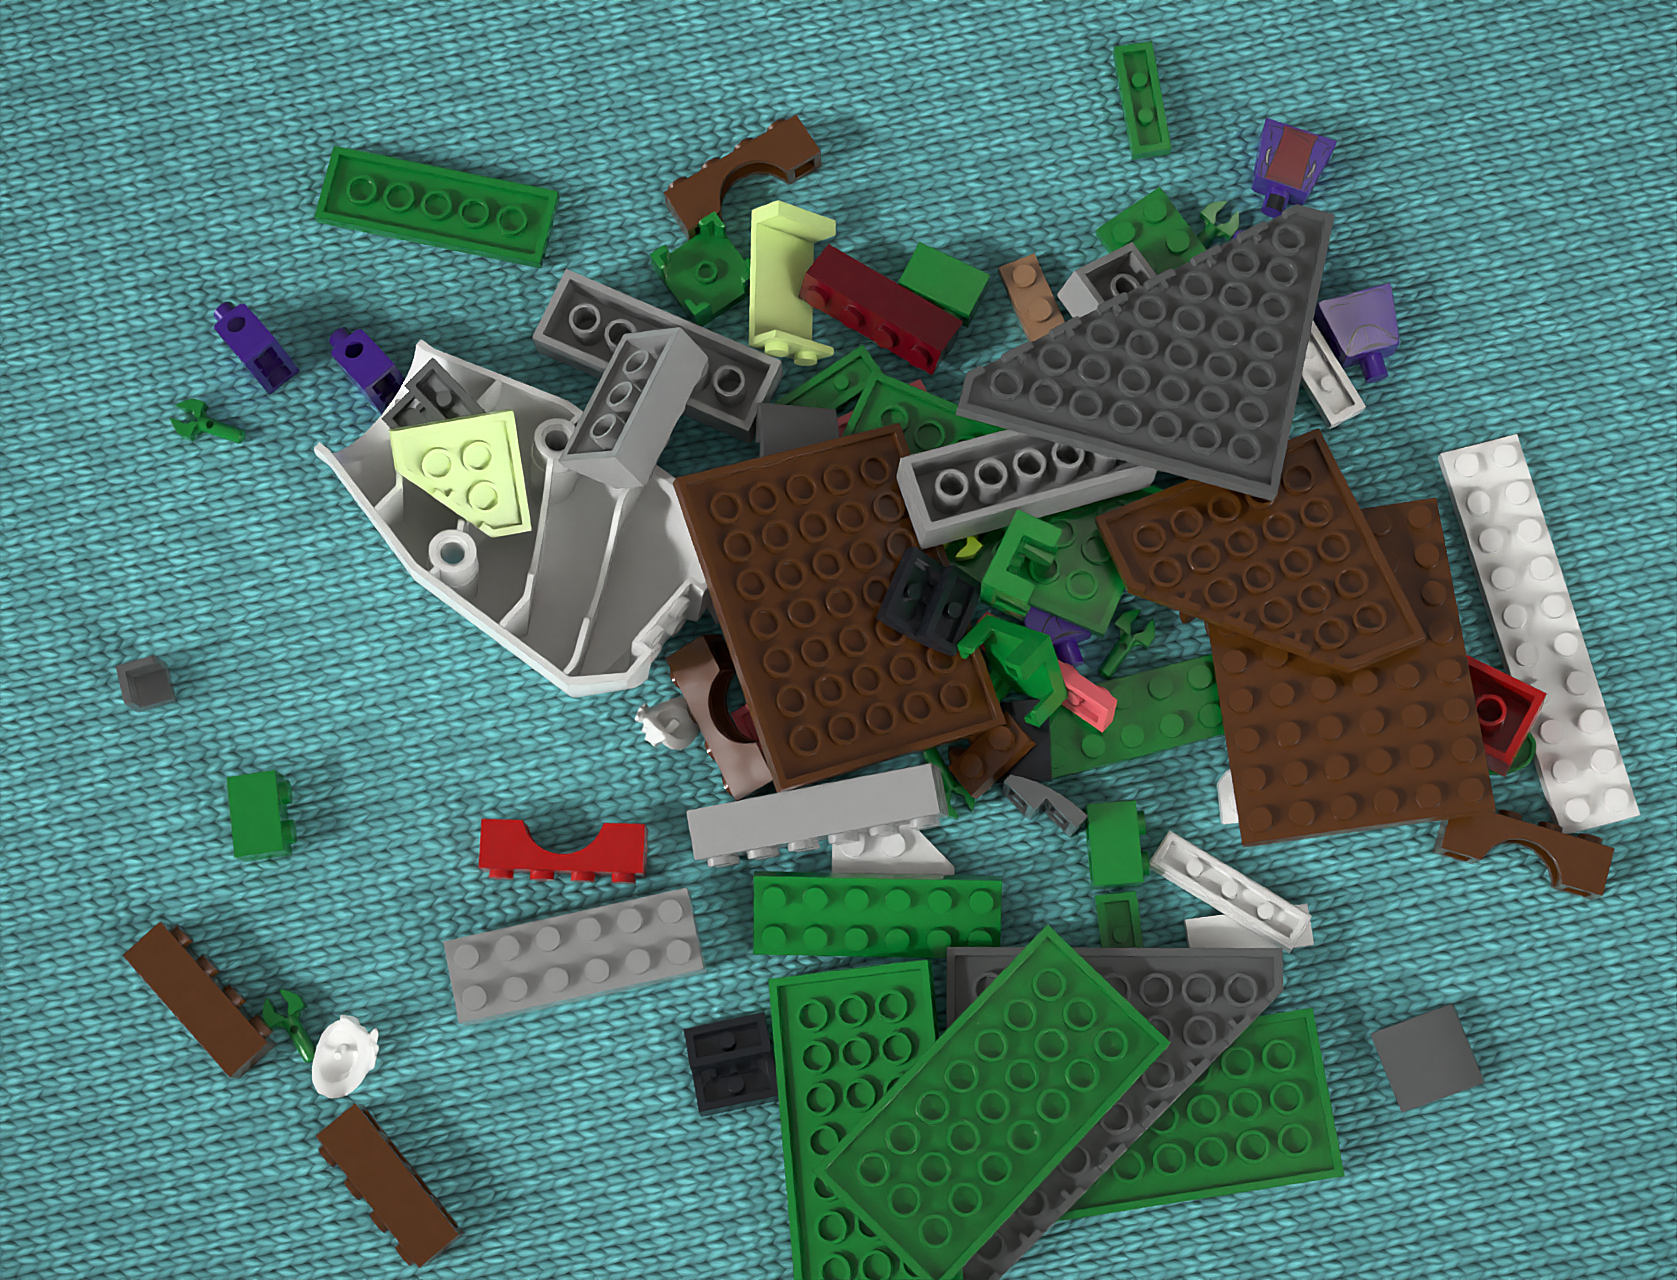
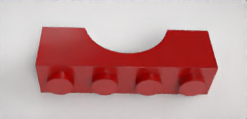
(615, 852)

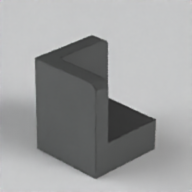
(146, 683)

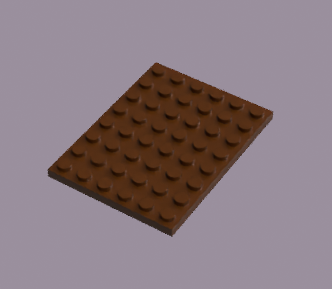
(796, 574)
(1366, 746)

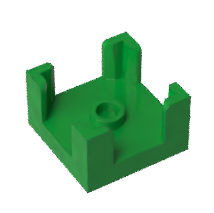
(705, 272)
(1024, 538)
(1019, 662)

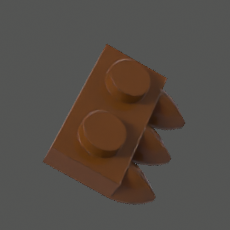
(989, 755)

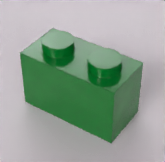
(945, 282)
(260, 816)
(1115, 845)

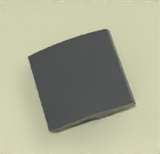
(431, 398)
(792, 427)
(1032, 797)
(1427, 1057)

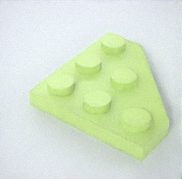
(468, 467)

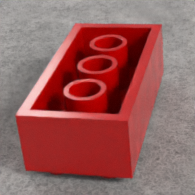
(1504, 712)

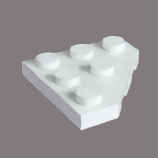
(893, 854)

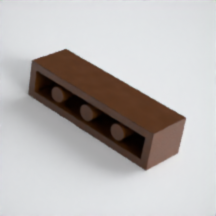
(200, 999)
(389, 1186)

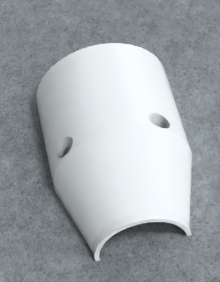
(578, 594)

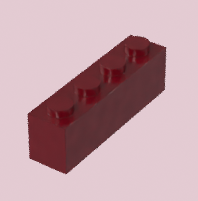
(880, 309)

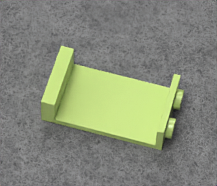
(780, 257)

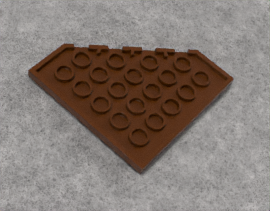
(1275, 570)

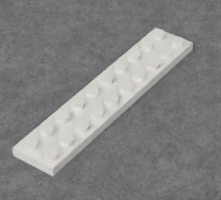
(1538, 633)

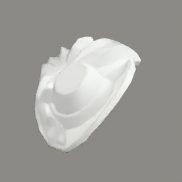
(668, 724)
(343, 1057)

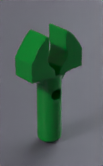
(1211, 231)
(204, 423)
(1126, 642)
(950, 785)
(291, 1023)

